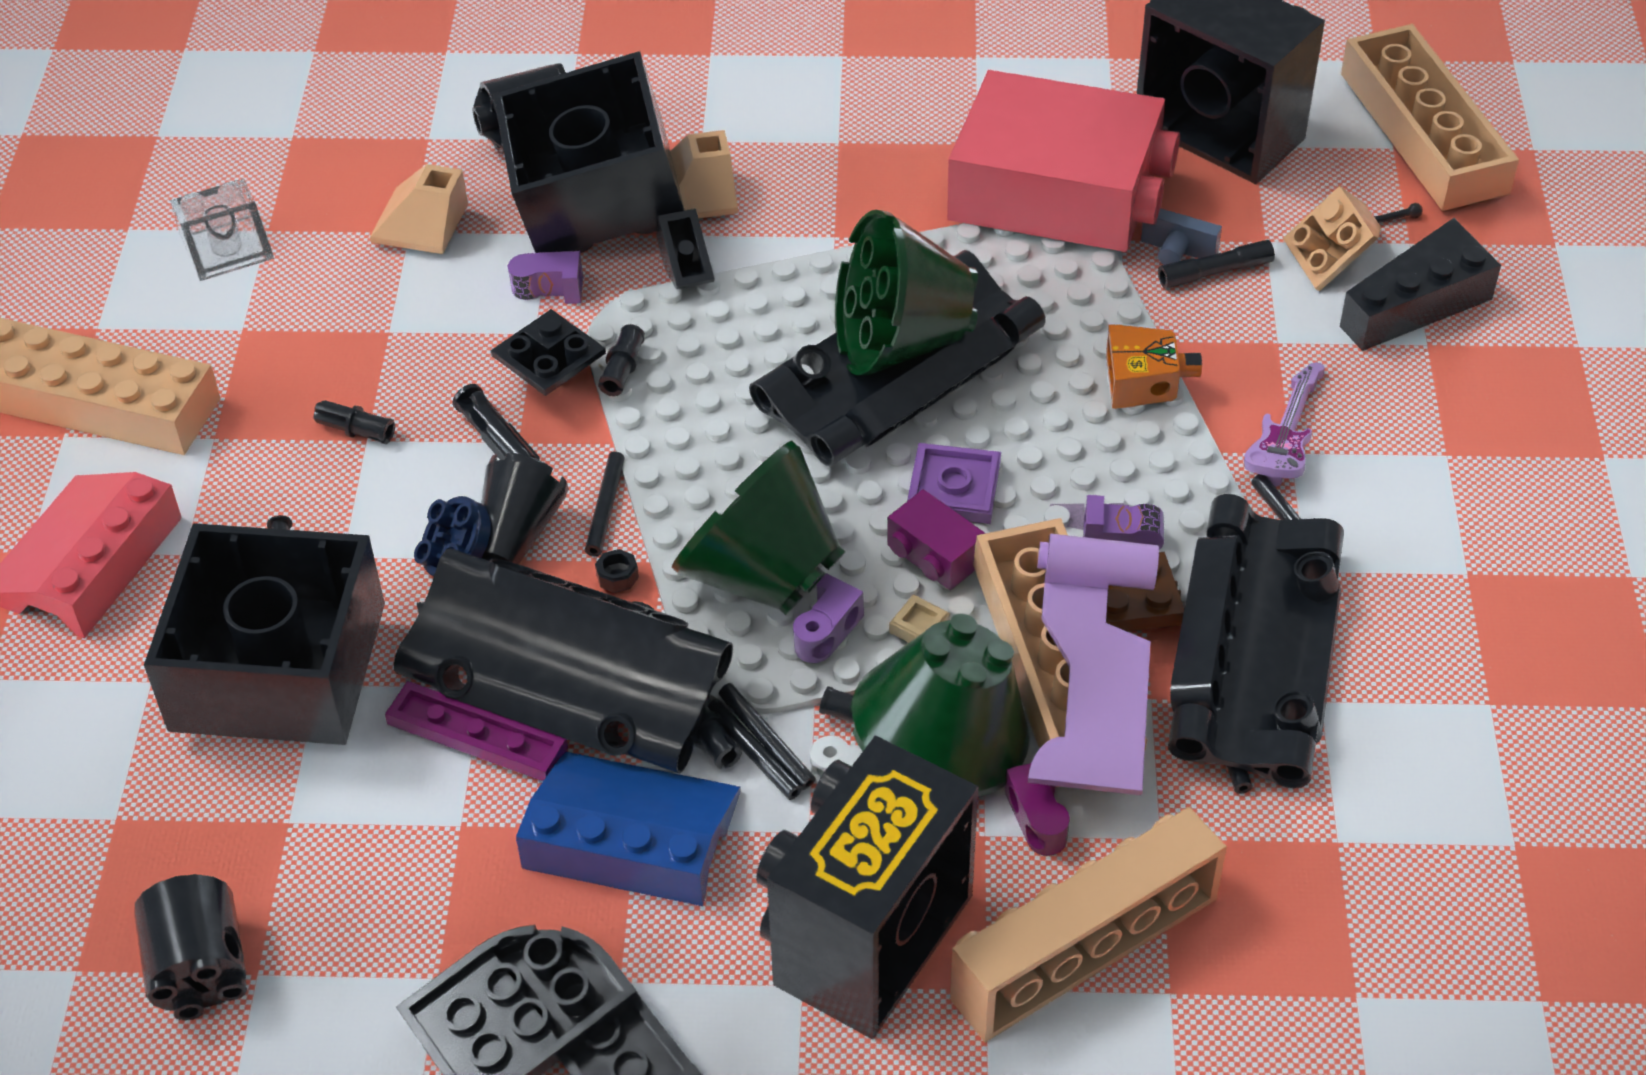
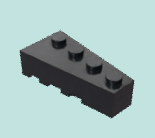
(1420, 286)

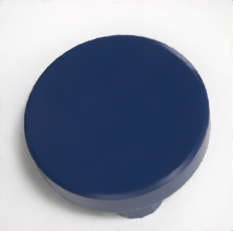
(455, 525)

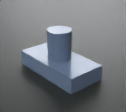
(1181, 236)

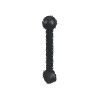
(1414, 210)

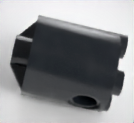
(484, 107)
(190, 945)

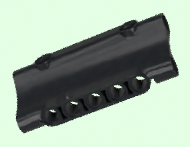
(843, 410)
(1257, 643)
(564, 658)

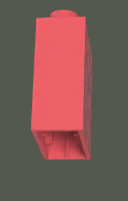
(1060, 161)

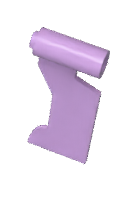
(1106, 664)

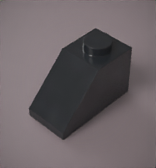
(683, 249)

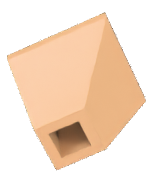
(705, 174)
(423, 210)
(1332, 236)

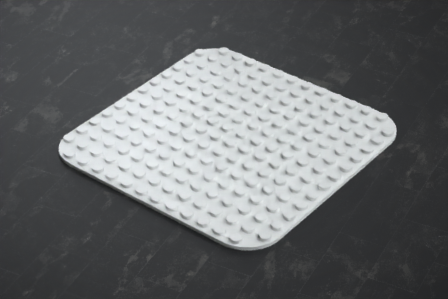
(1044, 406)

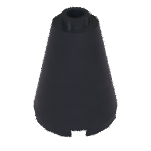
(520, 504)

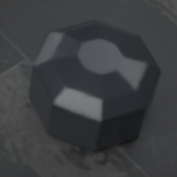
(616, 570)

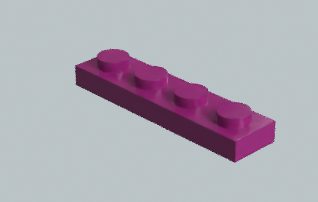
(475, 731)

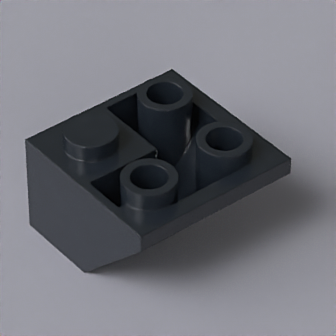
(548, 352)

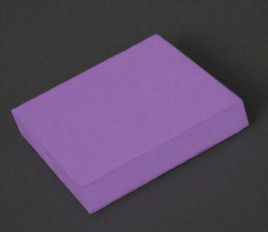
(958, 478)

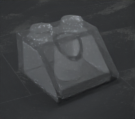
(221, 229)

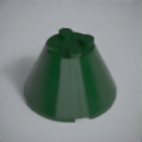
(899, 296)
(767, 538)
(949, 702)

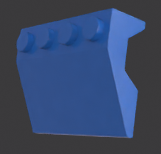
(626, 827)

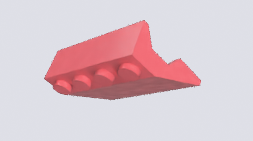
(88, 547)

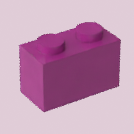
(933, 539)

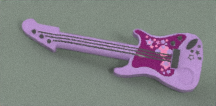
(1280, 448)

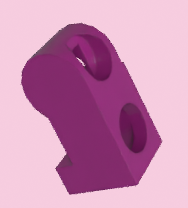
(1037, 812)

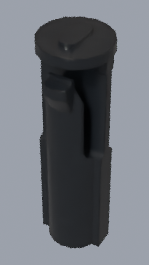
(495, 431)

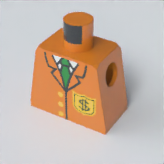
(1146, 365)

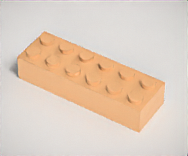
(1429, 117)
(104, 387)
(1014, 594)
(1085, 923)

